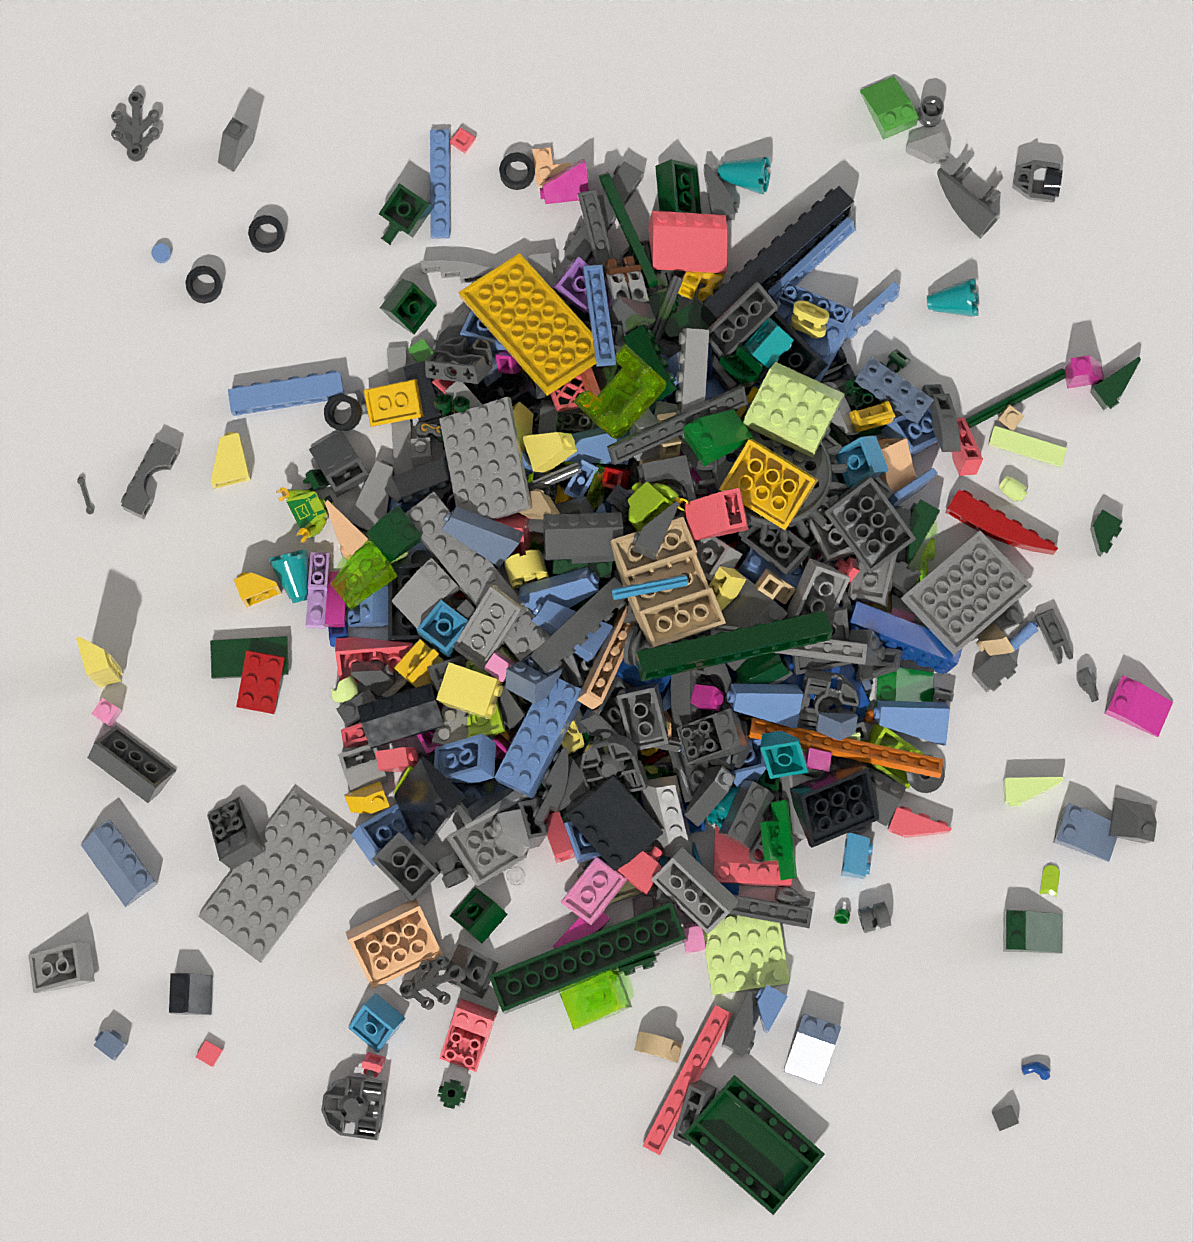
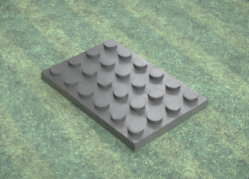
(486, 460)
(966, 592)

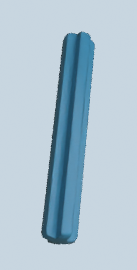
(649, 587)

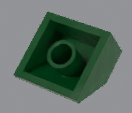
(408, 306)
(394, 534)
(478, 915)

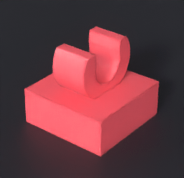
(849, 567)
(373, 1062)

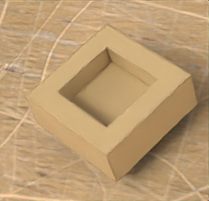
(1010, 417)

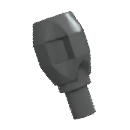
(1087, 681)
(790, 896)

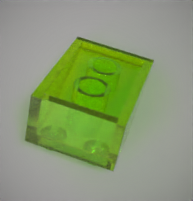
(363, 575)
(595, 999)

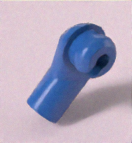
(1037, 1067)

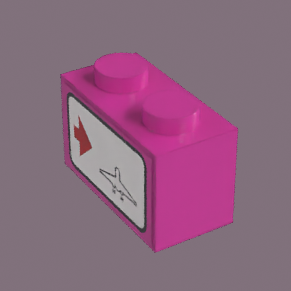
(817, 762)

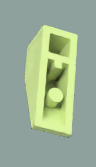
(1025, 788)

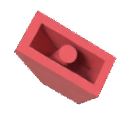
(396, 759)

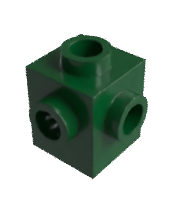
(460, 1094)

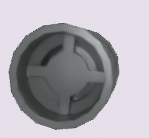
(930, 111)
(452, 871)
(874, 917)

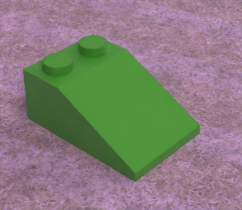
(889, 107)

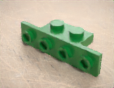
(778, 840)

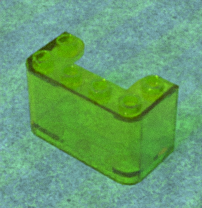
(624, 396)

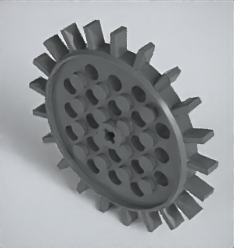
(822, 471)

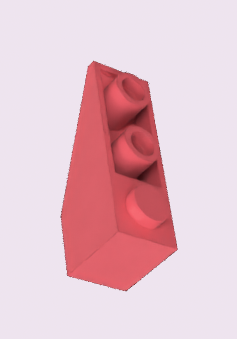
(912, 825)

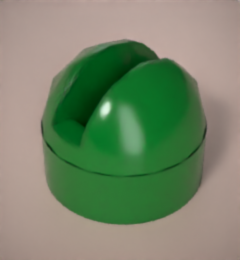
(842, 916)

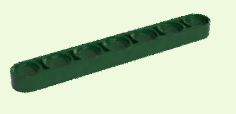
(628, 229)

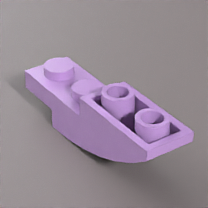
(317, 589)

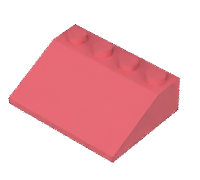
(688, 241)
(735, 867)

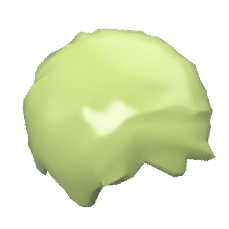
(346, 690)

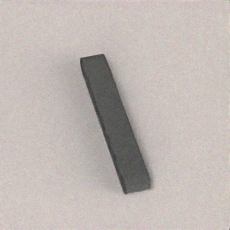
(549, 422)

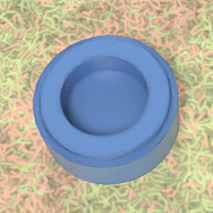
(161, 253)

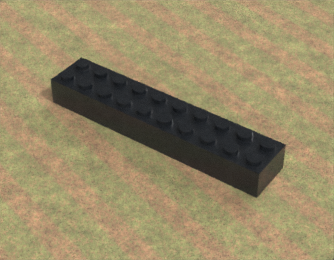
(782, 253)

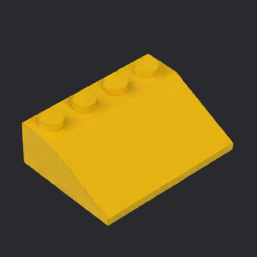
(769, 483)

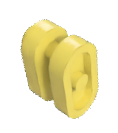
(809, 319)

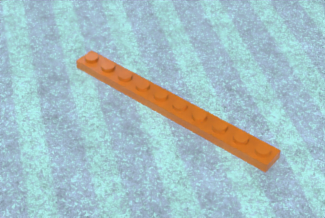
(855, 749)

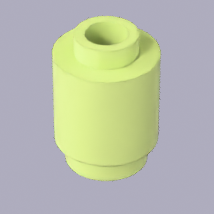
(1013, 489)

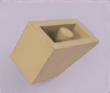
(541, 505)
(994, 641)

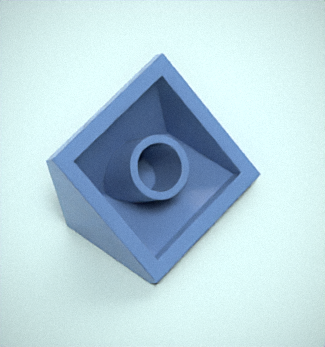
(582, 848)

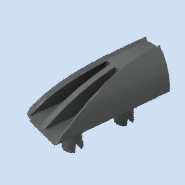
(973, 211)

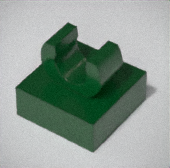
(899, 359)
(316, 479)

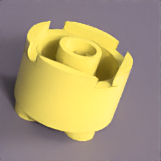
(525, 568)

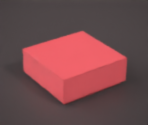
(462, 140)
(209, 1053)

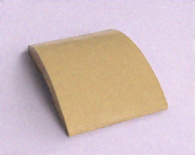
(671, 612)

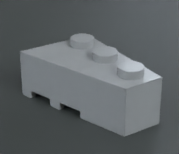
(787, 783)

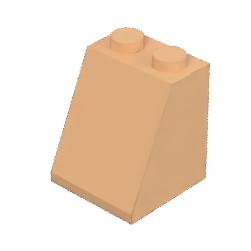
(898, 461)

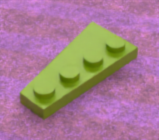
(480, 725)

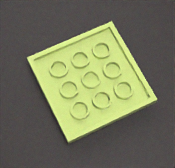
(745, 955)

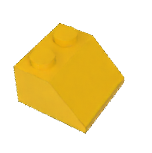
(255, 588)

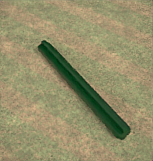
(1016, 397)

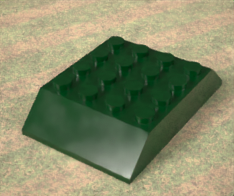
(753, 1145)

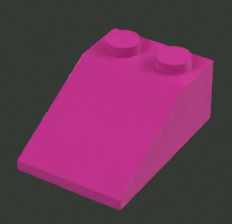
(1138, 706)

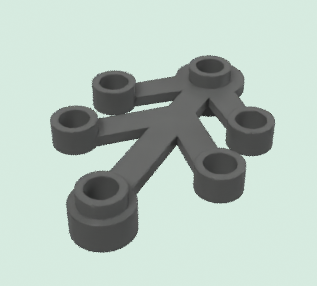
(136, 129)
(410, 988)

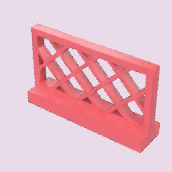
(588, 383)

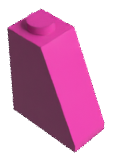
(566, 184)
(1083, 372)

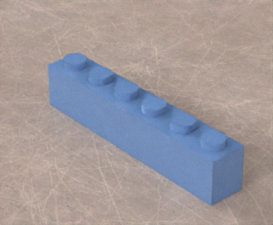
(285, 393)

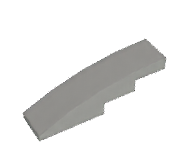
(466, 271)

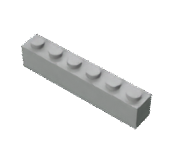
(692, 370)

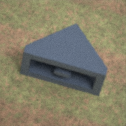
(836, 725)

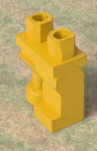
(692, 281)

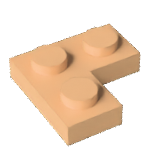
(544, 166)

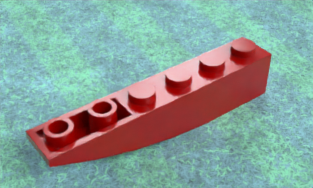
(995, 524)

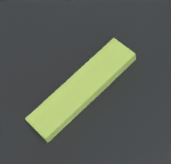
(1027, 446)

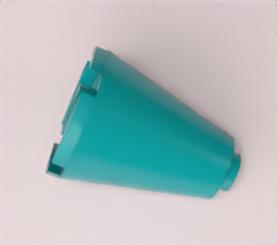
(747, 173)

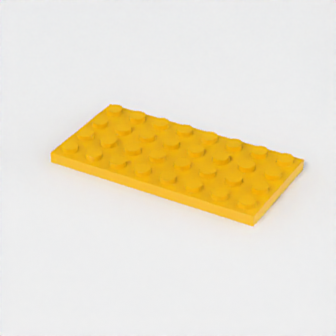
(532, 323)

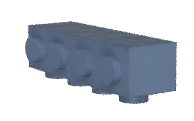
(893, 388)

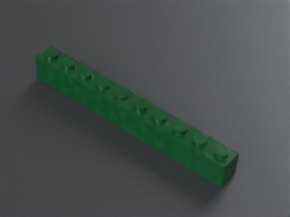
(733, 645)

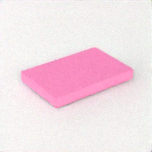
(593, 891)

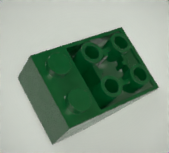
(860, 399)

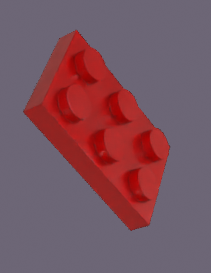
(260, 682)

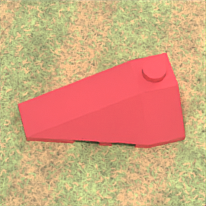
(367, 650)

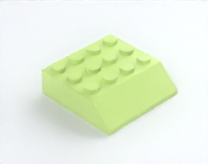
(793, 409)

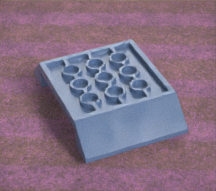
(837, 324)

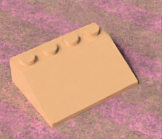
(393, 943)

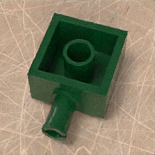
(404, 212)

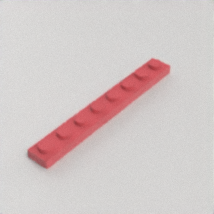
(689, 1074)

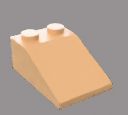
(347, 534)

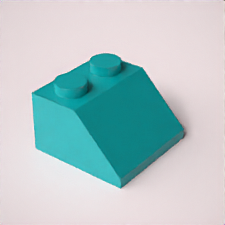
(768, 343)
(782, 754)

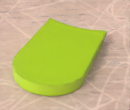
(1050, 880)

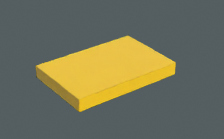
(393, 403)

